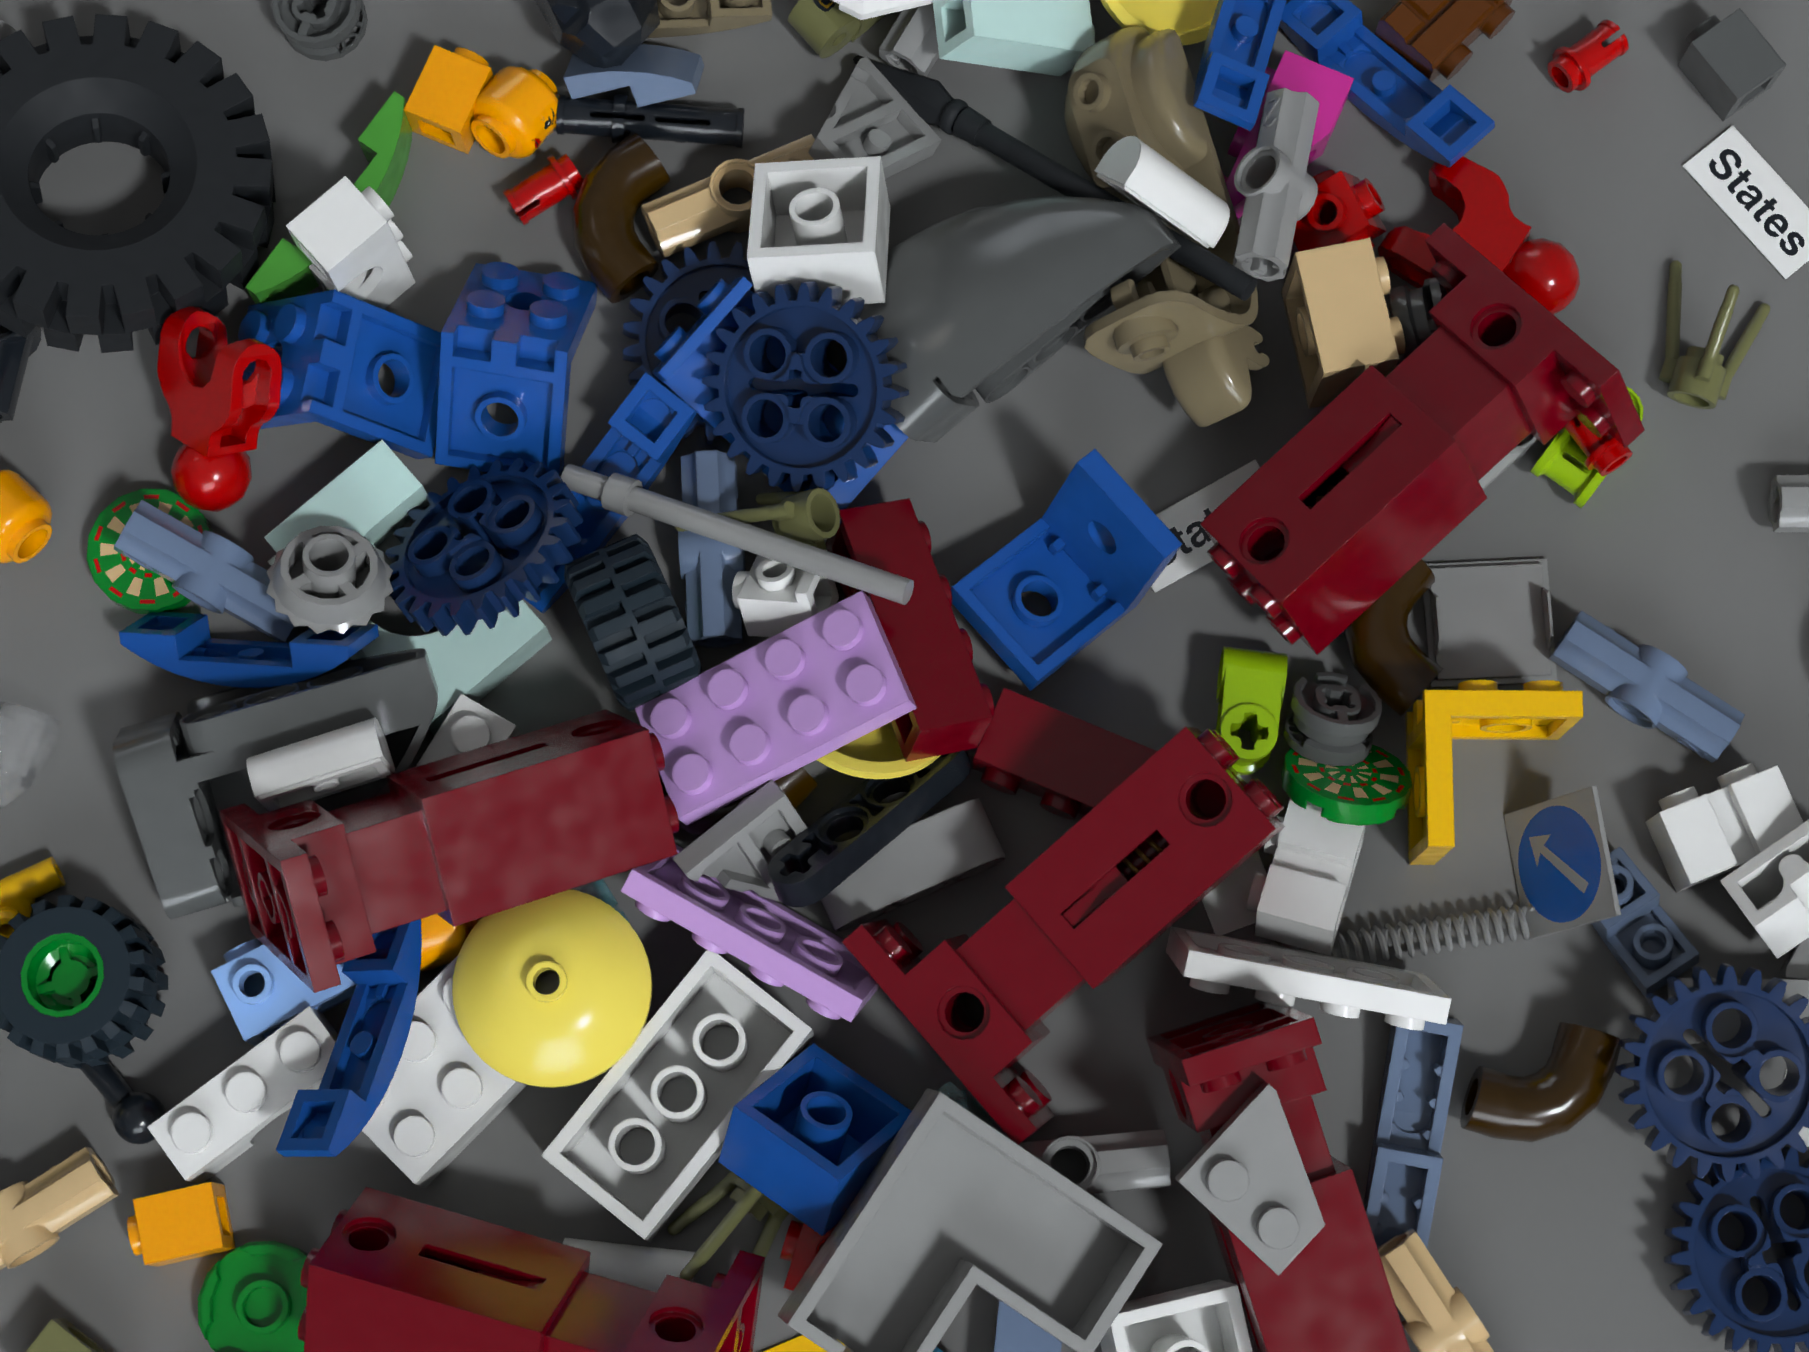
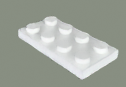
(1289, 973)

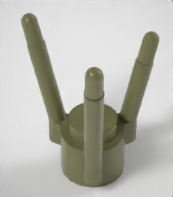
(1699, 375)
(800, 515)
(746, 1200)

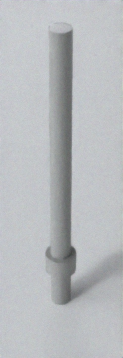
(627, 495)

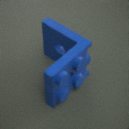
(513, 347)
(332, 366)
(1086, 555)

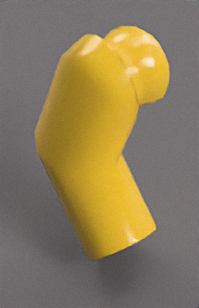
(23, 887)

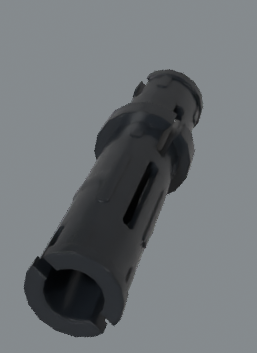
(579, 115)

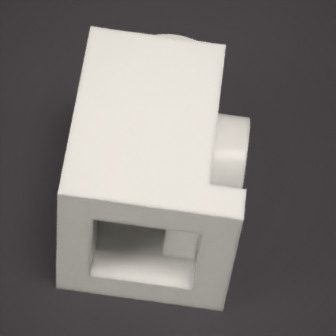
(779, 596)

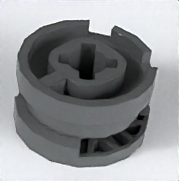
(320, 25)
(1413, 310)
(1332, 719)

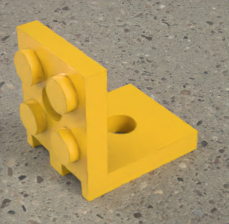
(1470, 712)

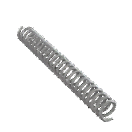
(1433, 928)

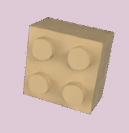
(1340, 317)

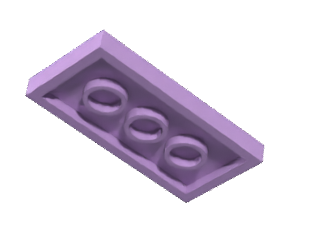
(776, 707)
(760, 932)

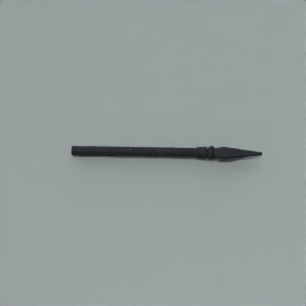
(955, 117)

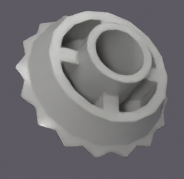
(329, 579)

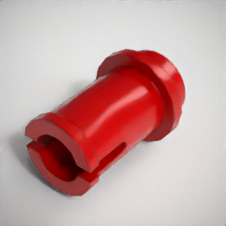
(1576, 64)
(544, 188)
(1602, 453)

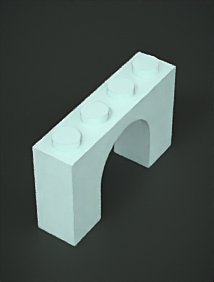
(1014, 33)
(375, 501)

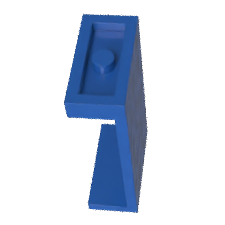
(685, 365)

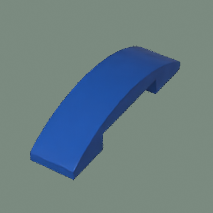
(1235, 59)
(1384, 84)
(637, 446)
(185, 648)
(365, 1051)

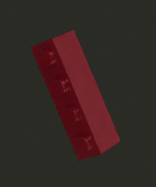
(923, 633)
(1063, 758)

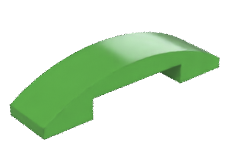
(387, 149)

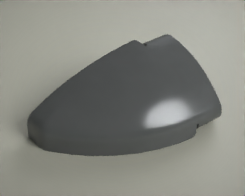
(1001, 294)
(193, 766)

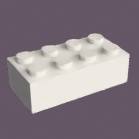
(440, 1088)
(670, 1099)

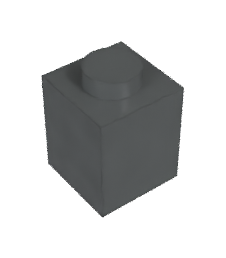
(1730, 62)

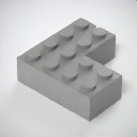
(961, 1211)

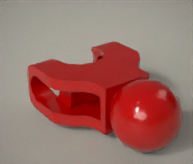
(1489, 226)
(214, 407)

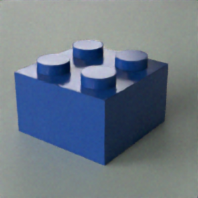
(811, 1136)

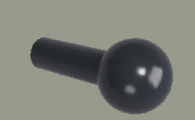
(131, 1109)

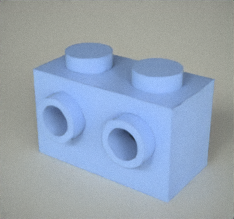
(267, 993)

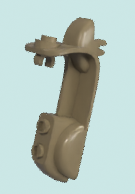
(1174, 316)

